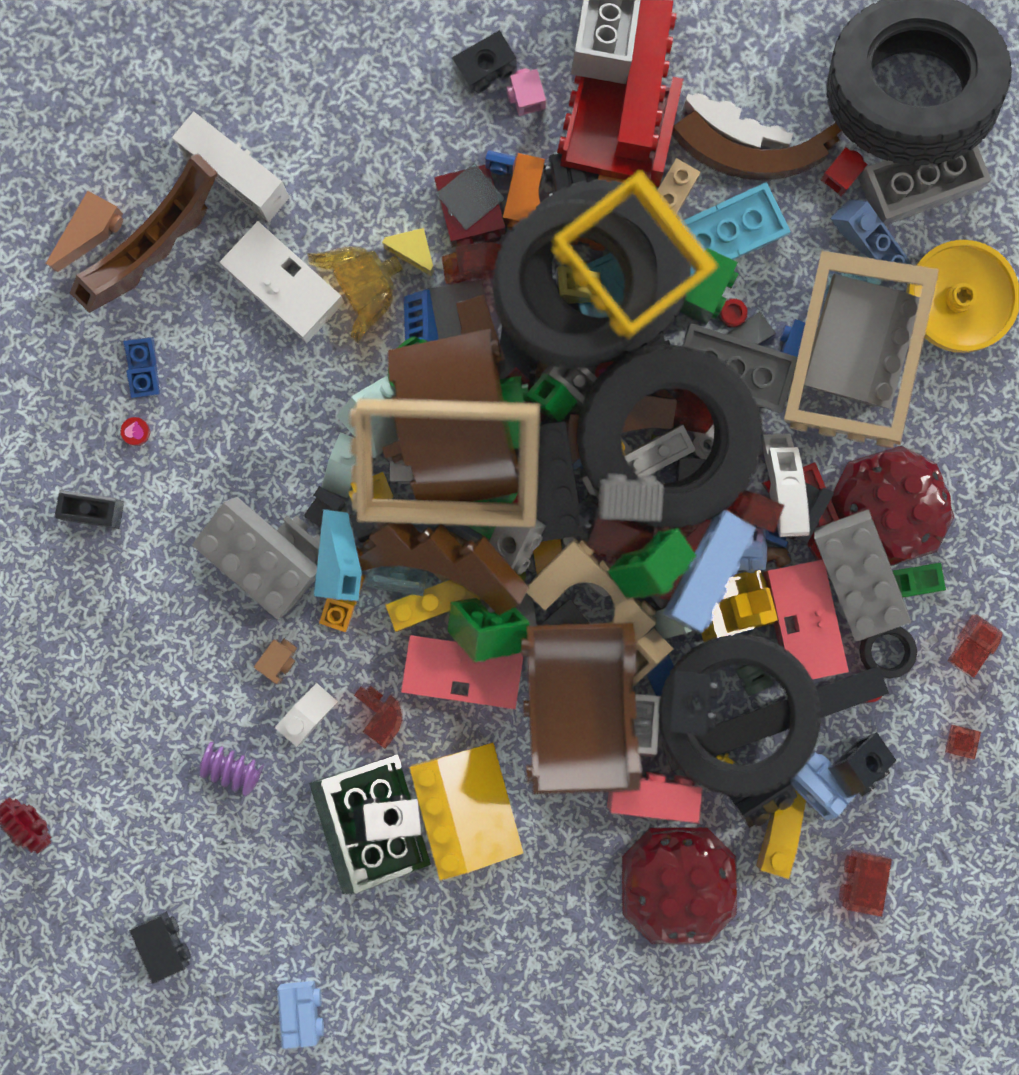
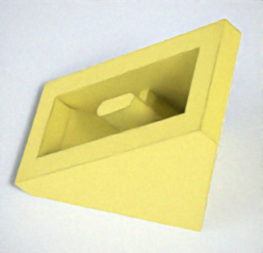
(412, 248)
(569, 289)

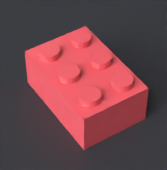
(660, 799)

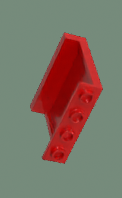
(595, 125)

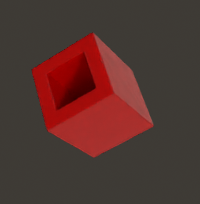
(844, 171)

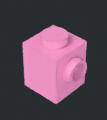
(526, 91)

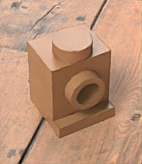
(276, 660)

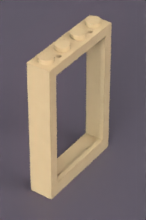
(877, 269)
(443, 511)

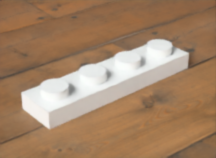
(655, 454)

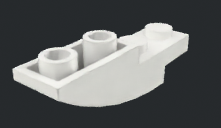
(724, 119)
(787, 483)

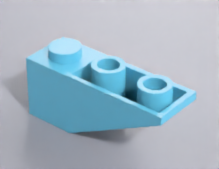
(338, 562)

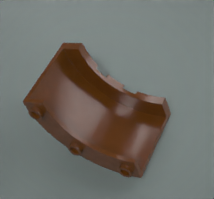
(446, 454)
(581, 708)

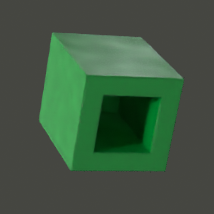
(552, 396)

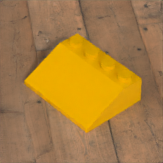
(466, 810)

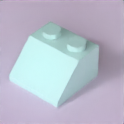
(382, 426)

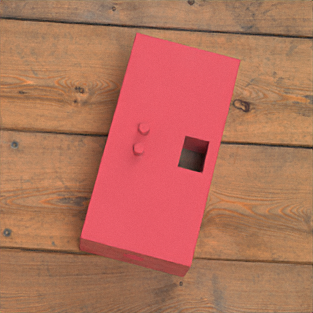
(807, 617)
(447, 672)

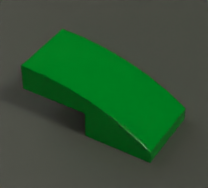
(920, 579)

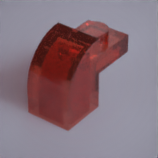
(470, 262)
(977, 642)
(388, 715)

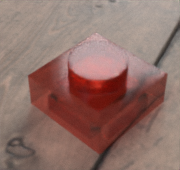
(963, 741)

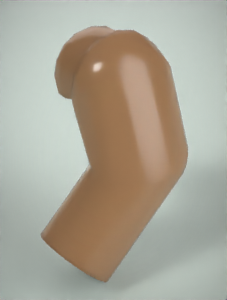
(779, 554)

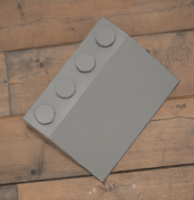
(861, 341)

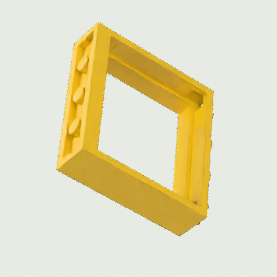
(668, 222)

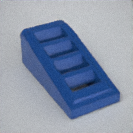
(429, 324)

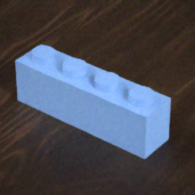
(710, 571)

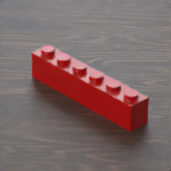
(644, 81)

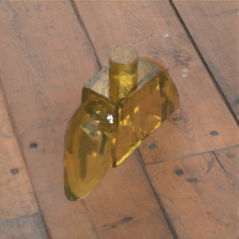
(363, 281)

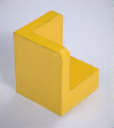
(753, 608)

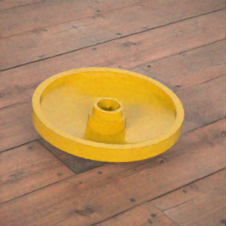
(972, 297)

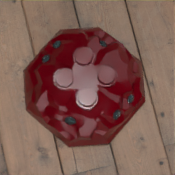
(903, 498)
(679, 885)

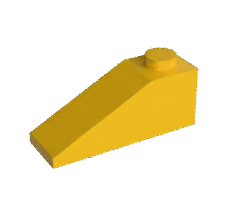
(782, 839)

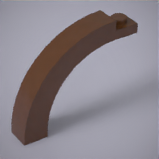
(748, 163)

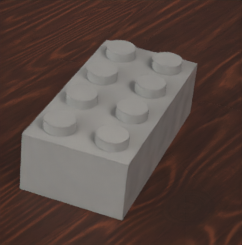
(605, 39)
(907, 190)
(256, 557)
(862, 575)

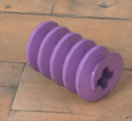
(229, 770)

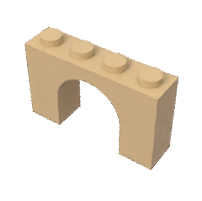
(578, 565)

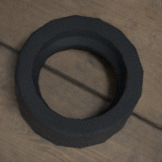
(909, 656)

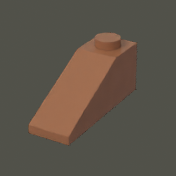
(88, 228)

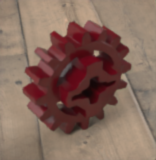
(24, 825)

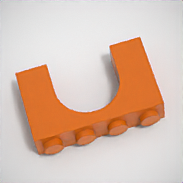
(524, 195)

